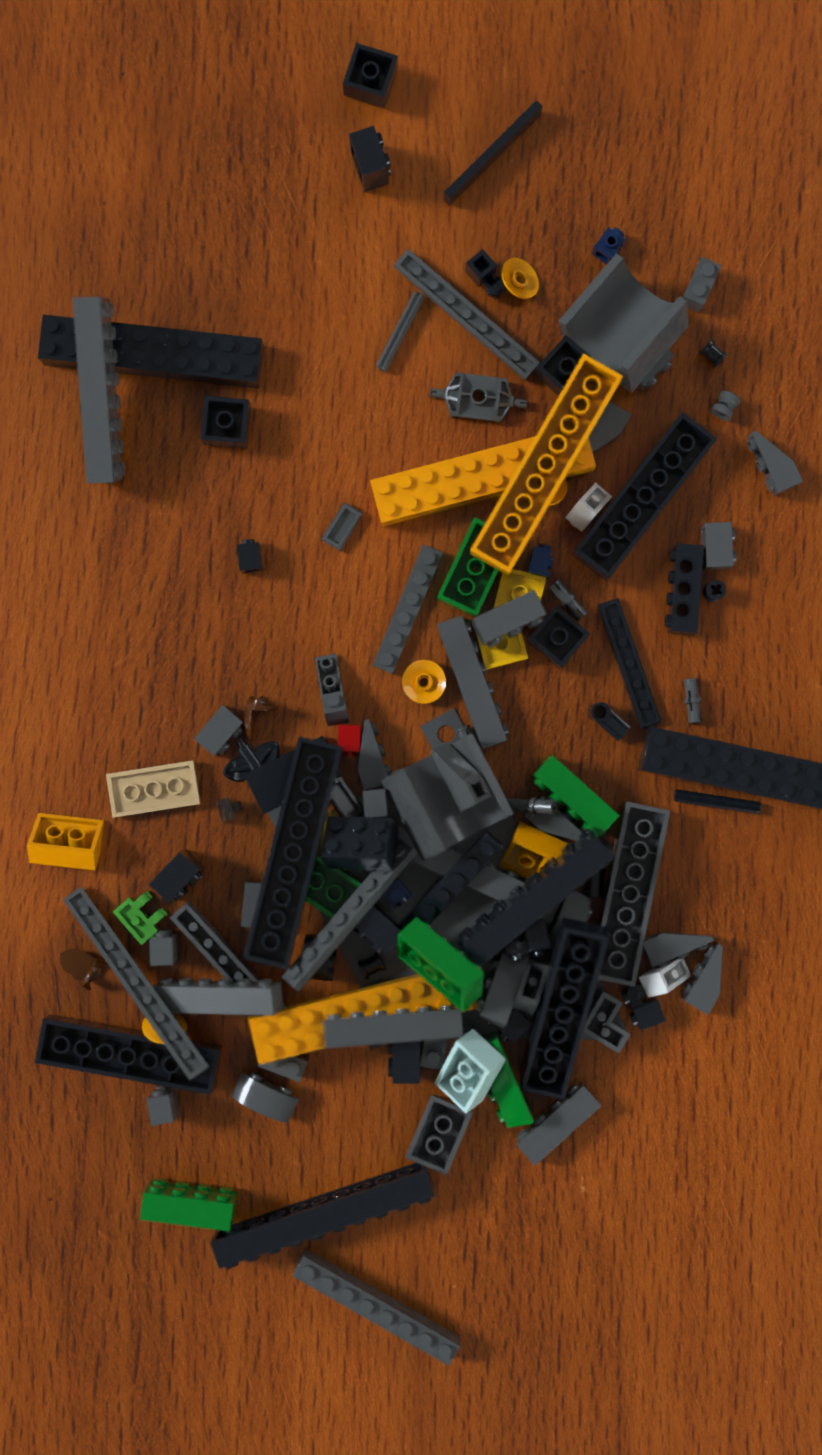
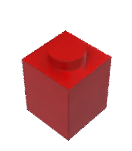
(350, 739)

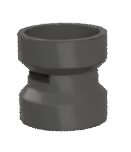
(725, 405)

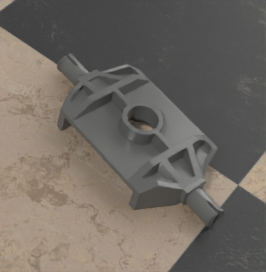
(461, 403)

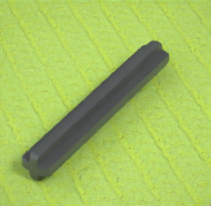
(400, 331)

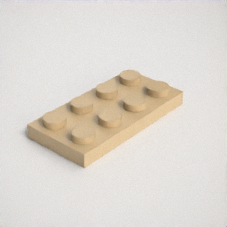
(153, 789)

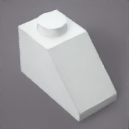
(588, 507)
(664, 979)

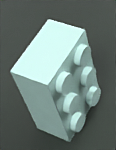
(469, 1071)

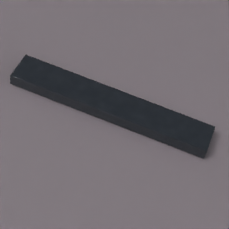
(493, 152)
(629, 663)

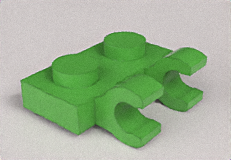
(136, 920)

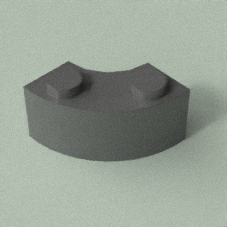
(265, 1097)

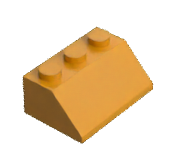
(65, 841)
(530, 850)

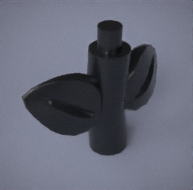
(250, 759)

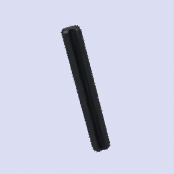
(717, 801)

